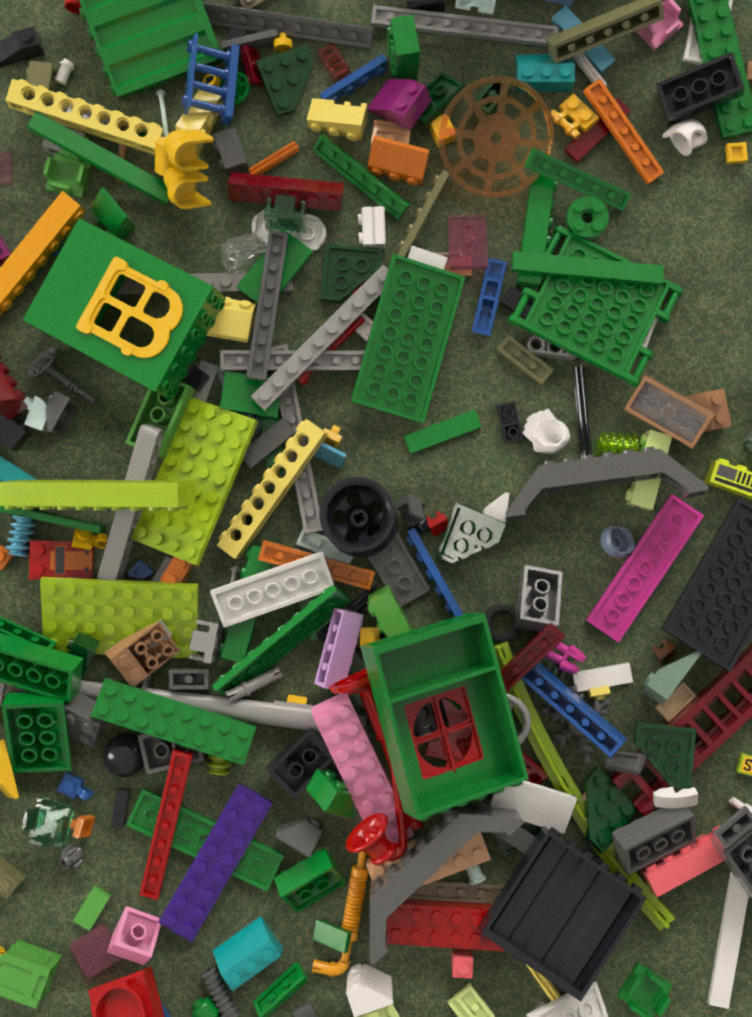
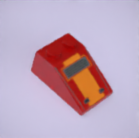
(59, 560)

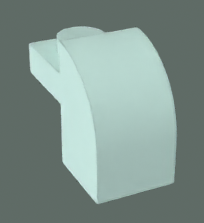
(37, 414)

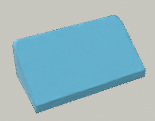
(330, 455)

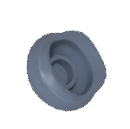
(617, 541)

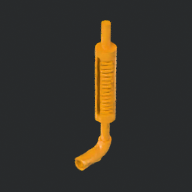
(351, 917)

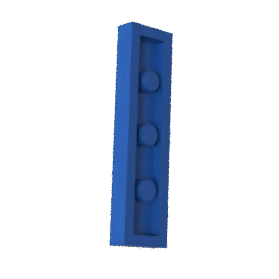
(359, 77)

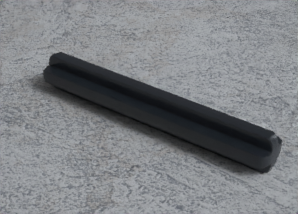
(355, 606)

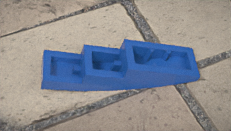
(489, 297)

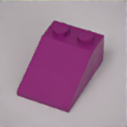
(400, 102)

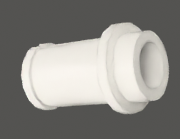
(64, 71)

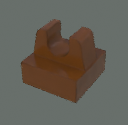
(666, 653)

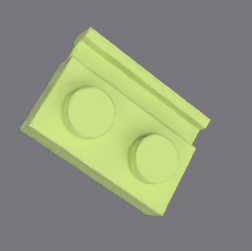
(469, 1003)

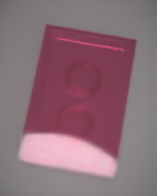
(467, 242)

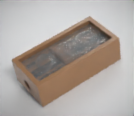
(669, 411)

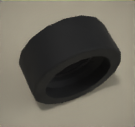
(499, 608)

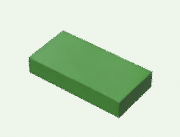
(92, 908)

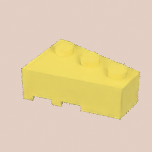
(200, 118)
(337, 119)

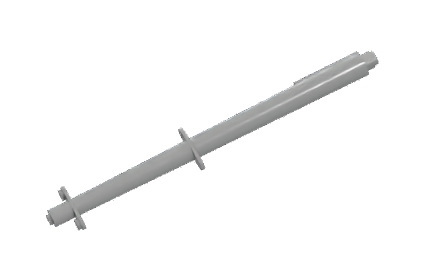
(275, 714)

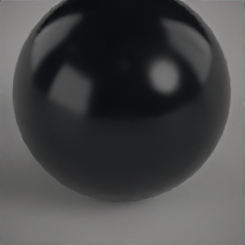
(123, 755)

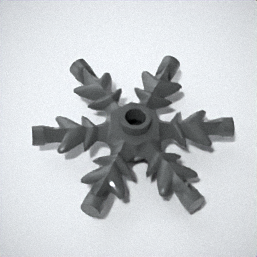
(561, 738)

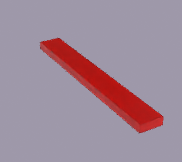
(166, 824)

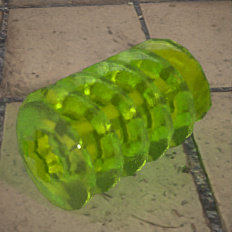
(616, 442)

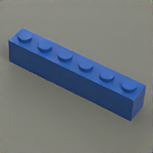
(574, 709)

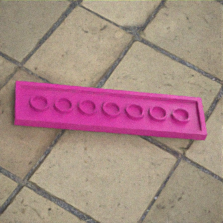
(644, 568)

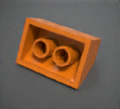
(398, 160)

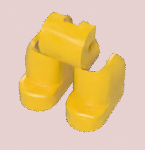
(179, 166)

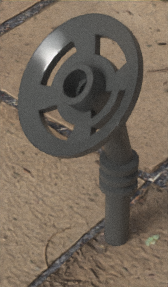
(44, 364)

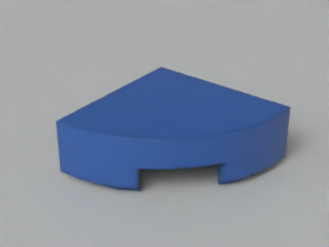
(140, 570)

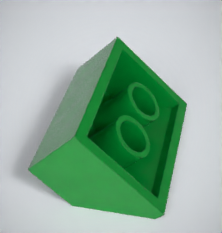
(309, 880)

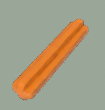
(274, 159)

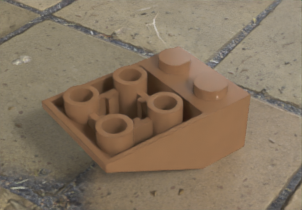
(138, 668)

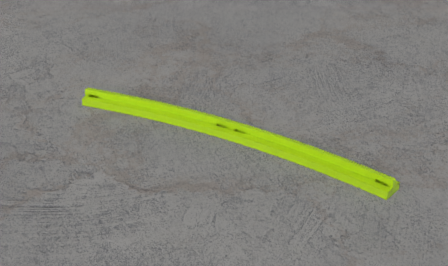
(556, 770)

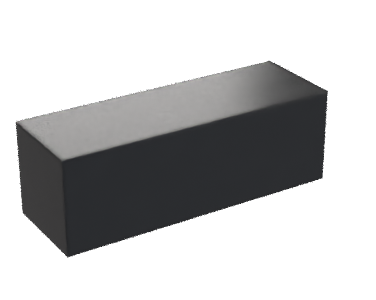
(120, 807)

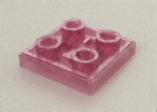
(92, 949)

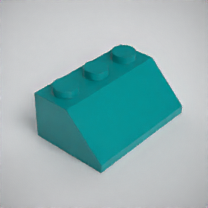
(544, 74)
(247, 953)

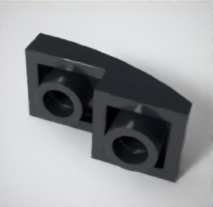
(509, 422)

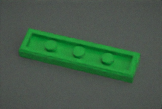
(442, 431)

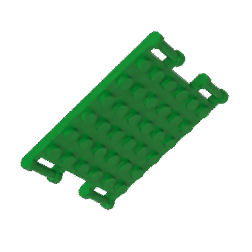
(596, 317)

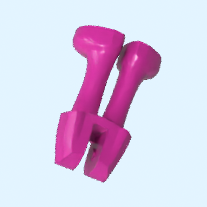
(562, 661)

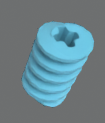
(20, 536)

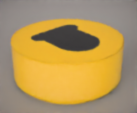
(211, 79)

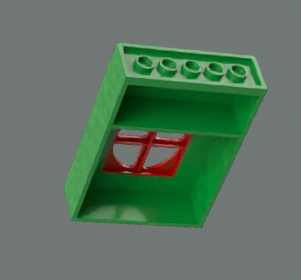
(455, 663)

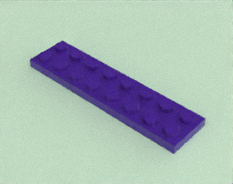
(215, 862)

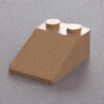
(717, 403)

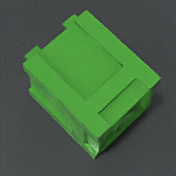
(27, 973)

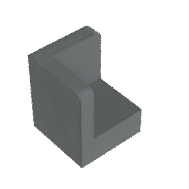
(412, 508)

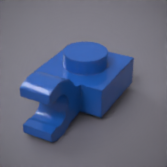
(72, 786)

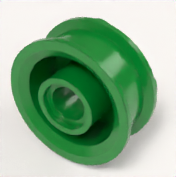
(592, 208)

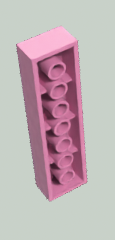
(357, 760)

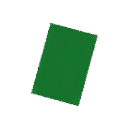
(238, 393)

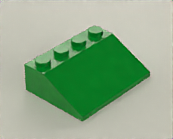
(36, 733)

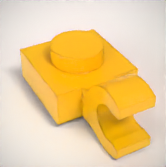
(86, 539)

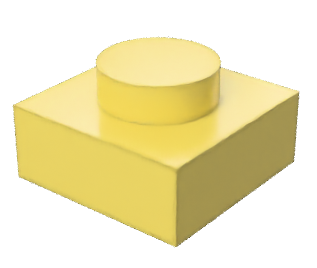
(598, 693)

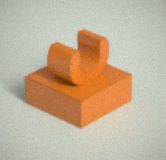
(82, 826)

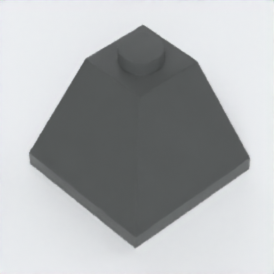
(59, 413)
(301, 834)

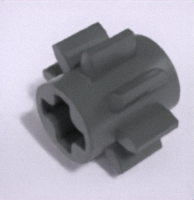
(71, 856)

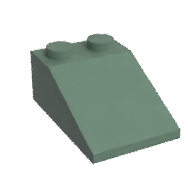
(665, 680)

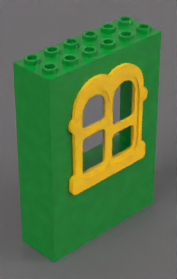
(84, 287)

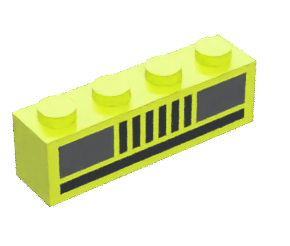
(730, 478)

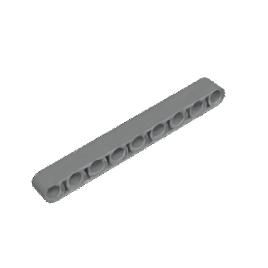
(140, 468)

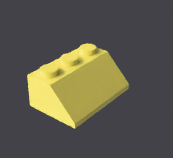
(234, 321)

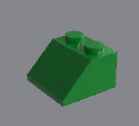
(111, 215)
(331, 793)

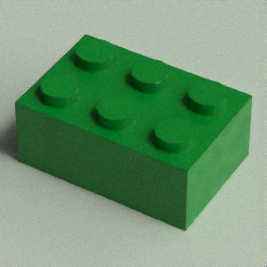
(403, 47)

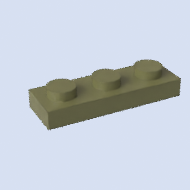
(524, 360)

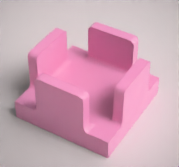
(661, 31)

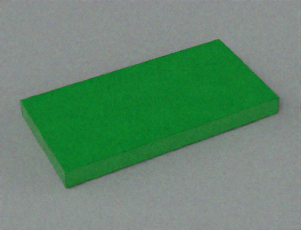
(295, 258)

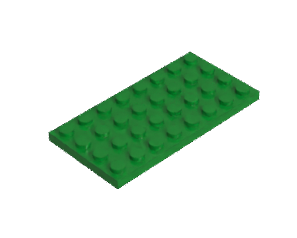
(407, 339)

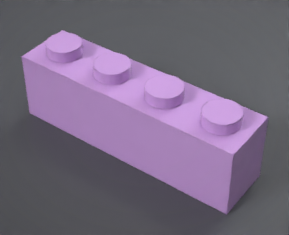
(338, 647)

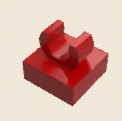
(437, 525)

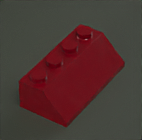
(11, 398)

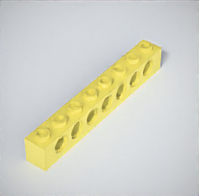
(22, 89)
(316, 437)

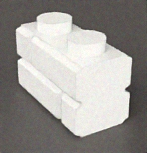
(373, 227)

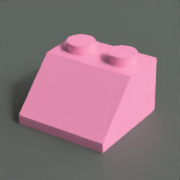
(135, 936)

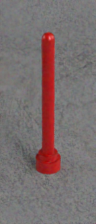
(303, 379)

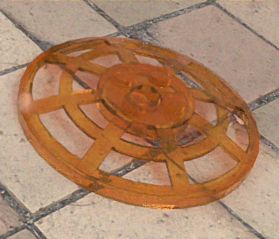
(486, 127)

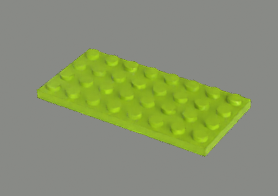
(206, 450)
(117, 609)

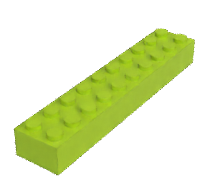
(98, 494)

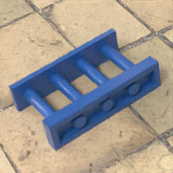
(229, 74)

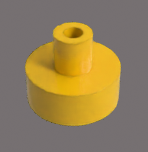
(282, 43)

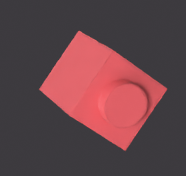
(462, 963)

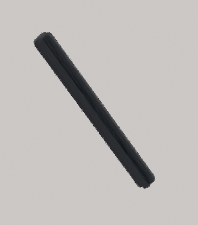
(582, 410)

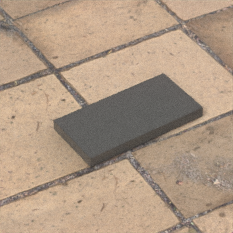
(399, 571)

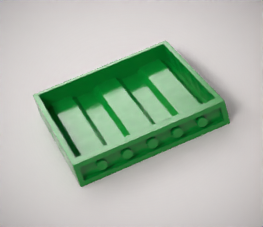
(146, 40)

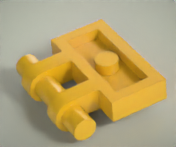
(578, 113)

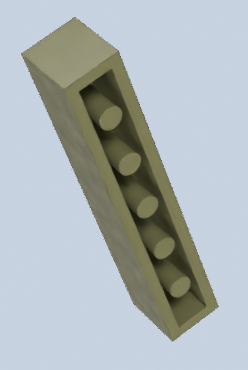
(604, 29)

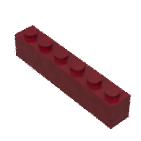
(257, 188)

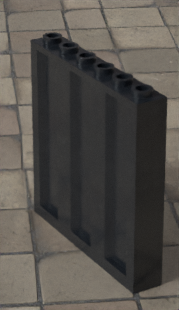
(562, 912)

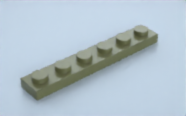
(423, 213)

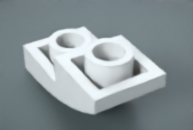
(669, 799)

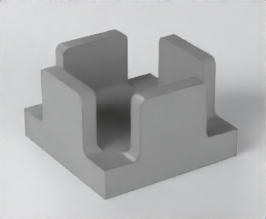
(206, 641)

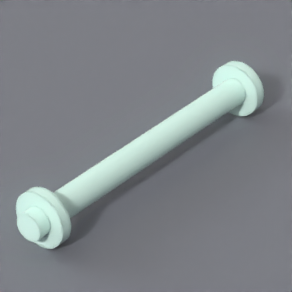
(161, 94)

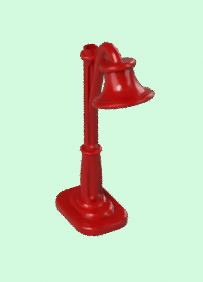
(370, 833)

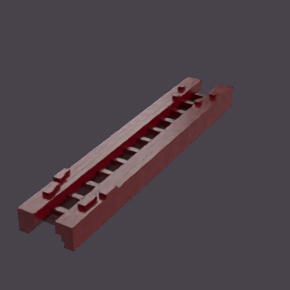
(707, 741)

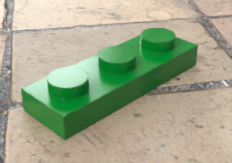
(280, 990)

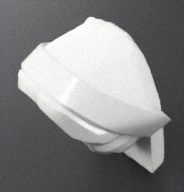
(546, 432)

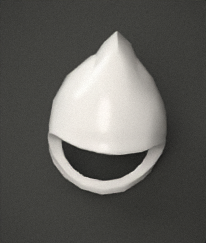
(687, 130)

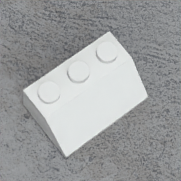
(368, 989)

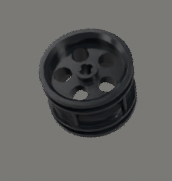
(337, 501)

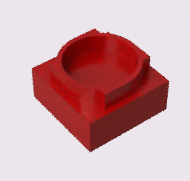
(127, 996)

